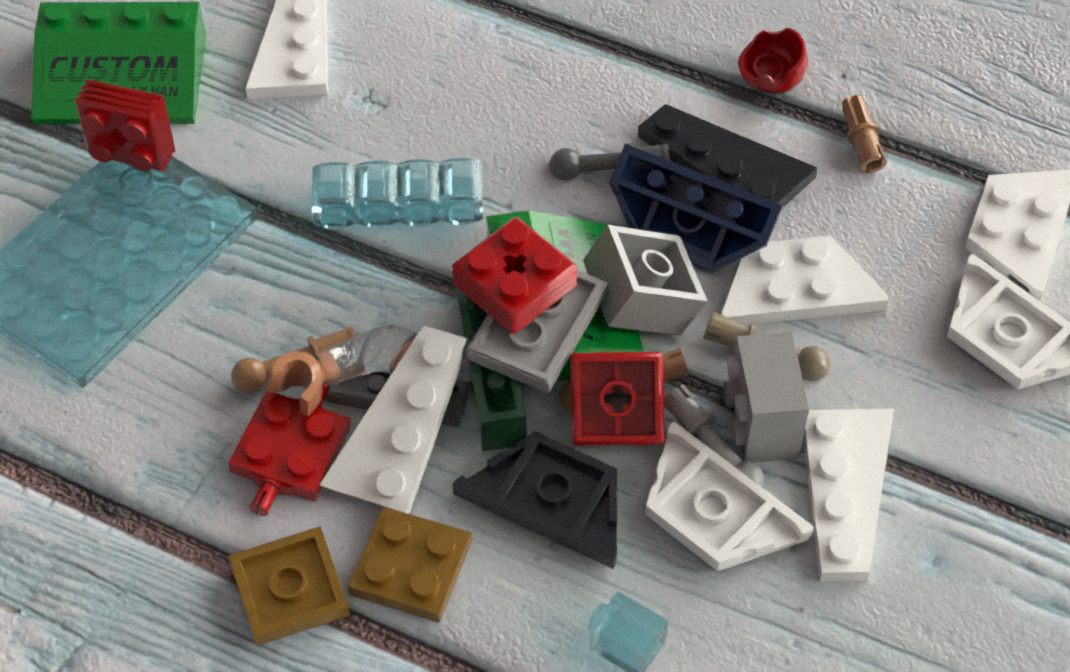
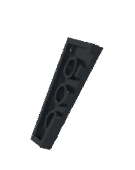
(726, 155)

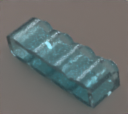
(390, 193)

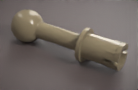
(812, 359)

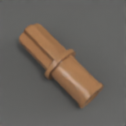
(863, 134)

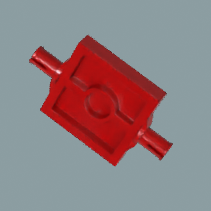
(287, 449)

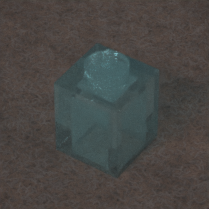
(627, 633)

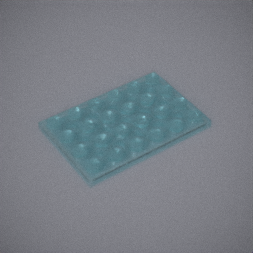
(112, 261)

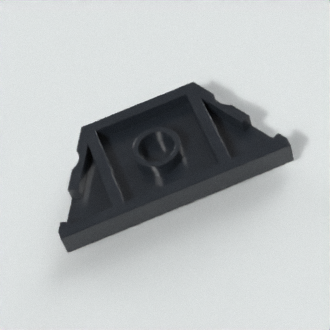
(552, 494)

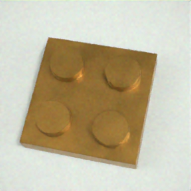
(410, 564)
(289, 586)

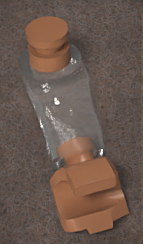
(363, 354)

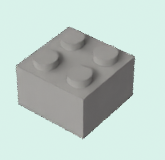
(647, 279)
(766, 397)

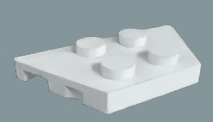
(1021, 224)
(801, 282)
(1008, 328)
(717, 506)

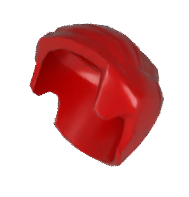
(774, 61)

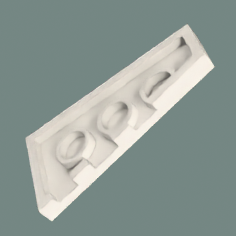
(292, 52)
(396, 436)
(845, 482)

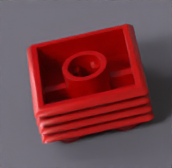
(125, 125)
(514, 275)
(639, 420)

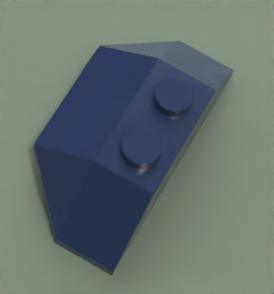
(709, 215)

